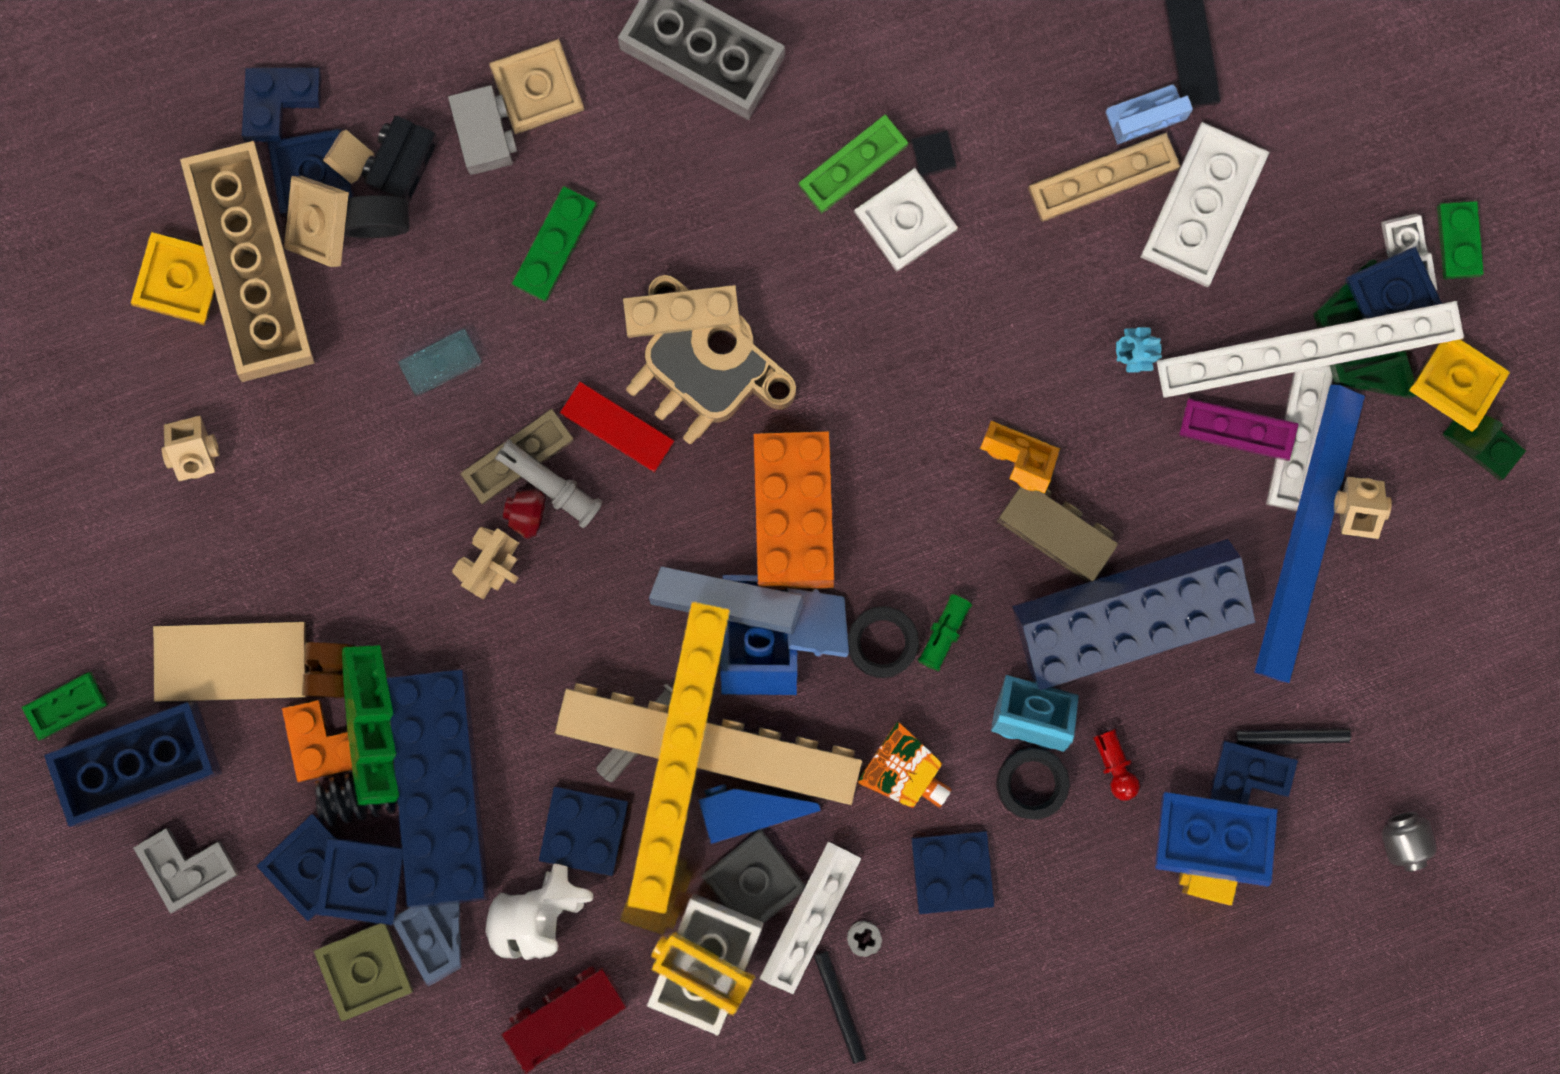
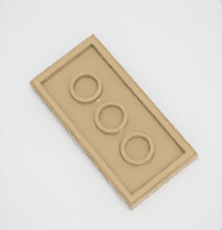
(229, 661)

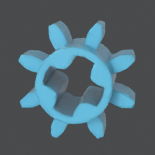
(1138, 349)

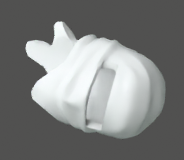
(527, 922)

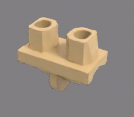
(492, 564)

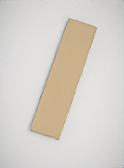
(1104, 177)

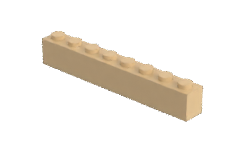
(723, 747)

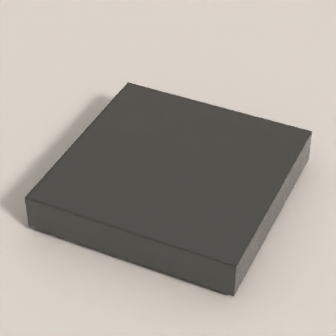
(754, 879)

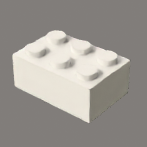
(721, 933)

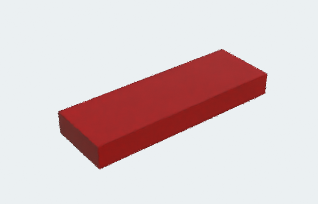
(617, 427)

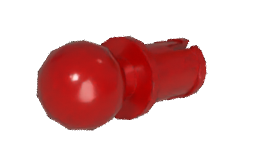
(1123, 784)

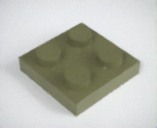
(363, 971)

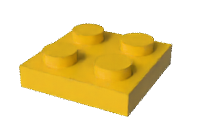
(174, 280)
(1460, 382)

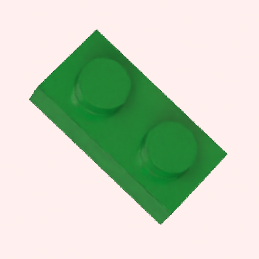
(1460, 240)

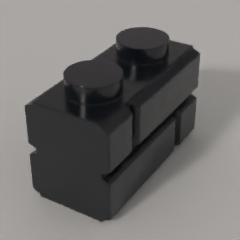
(400, 159)

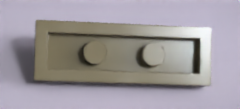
(539, 439)

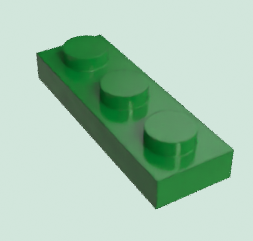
(554, 244)

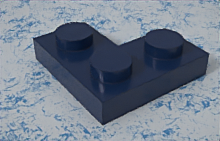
(272, 90)
(1248, 768)

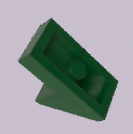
(1486, 446)

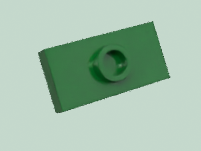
(65, 706)

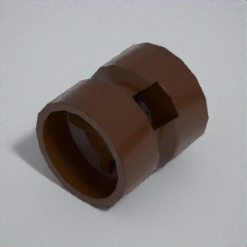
(325, 670)

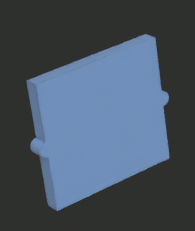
(820, 624)

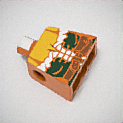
(904, 770)

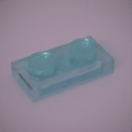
(440, 362)

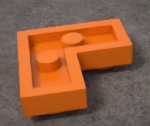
(311, 747)

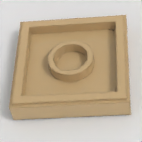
(536, 86)
(316, 221)

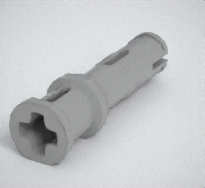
(563, 493)

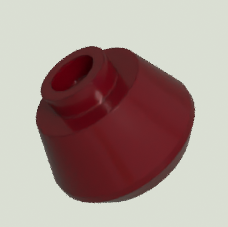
(525, 512)

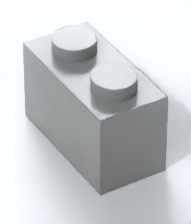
(481, 129)

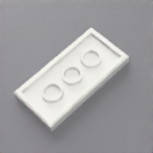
(1204, 204)

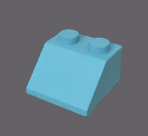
(1035, 715)

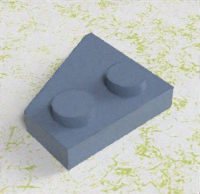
(432, 939)

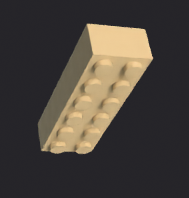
(247, 261)

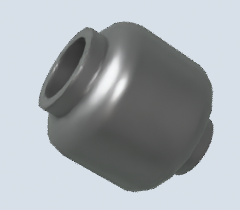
(1409, 841)

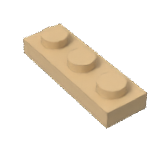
(681, 311)

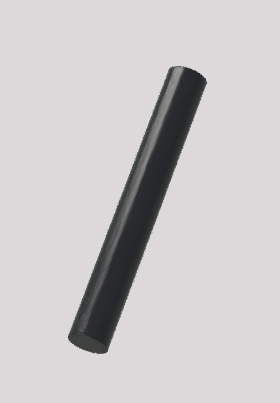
(1292, 736)
(840, 1007)

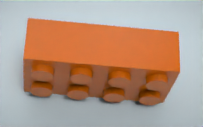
(793, 510)

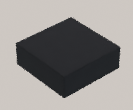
(933, 153)

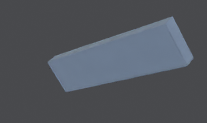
(746, 602)

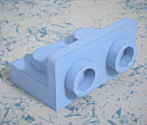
(1148, 113)

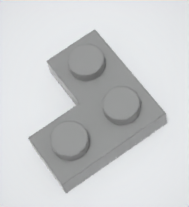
(180, 879)

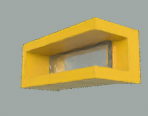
(701, 972)

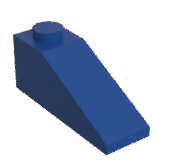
(742, 811)

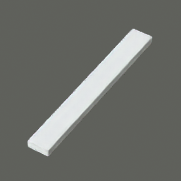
(1310, 349)

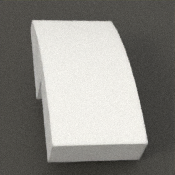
(1404, 234)

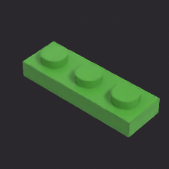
(853, 164)

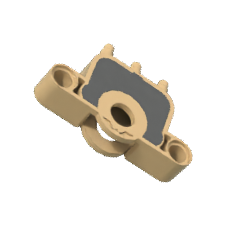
(706, 380)

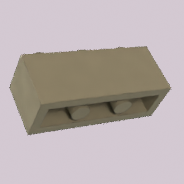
(1059, 532)

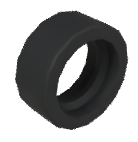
(376, 216)
(908, 630)
(1060, 776)

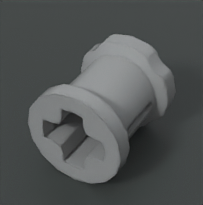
(868, 949)

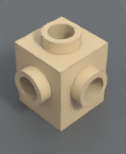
(189, 448)
(1362, 507)

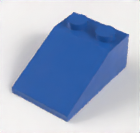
(756, 657)

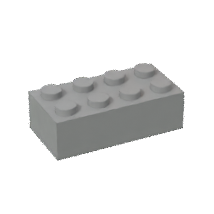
(704, 51)

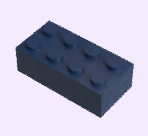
(132, 764)

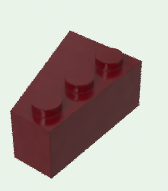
(563, 1017)

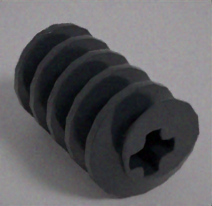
(344, 802)

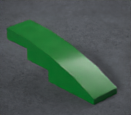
(368, 724)

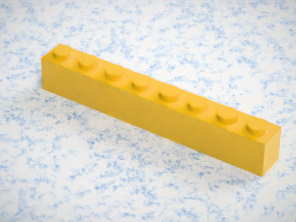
(678, 757)

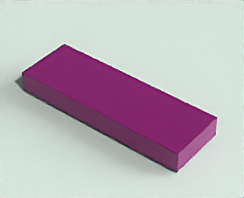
(1238, 429)

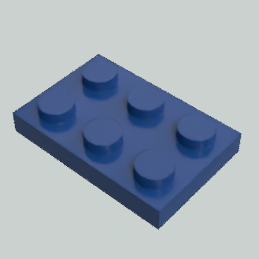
(1216, 839)

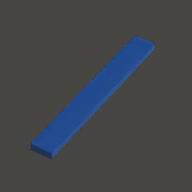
(1309, 534)

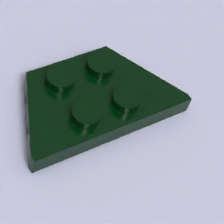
(1380, 374)

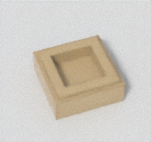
(348, 156)

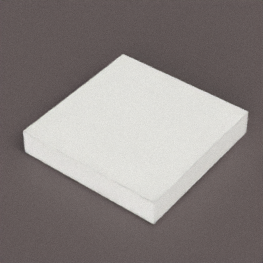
(905, 220)

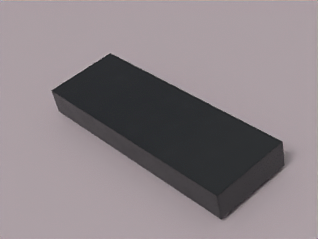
(1192, 52)

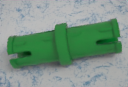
(944, 632)

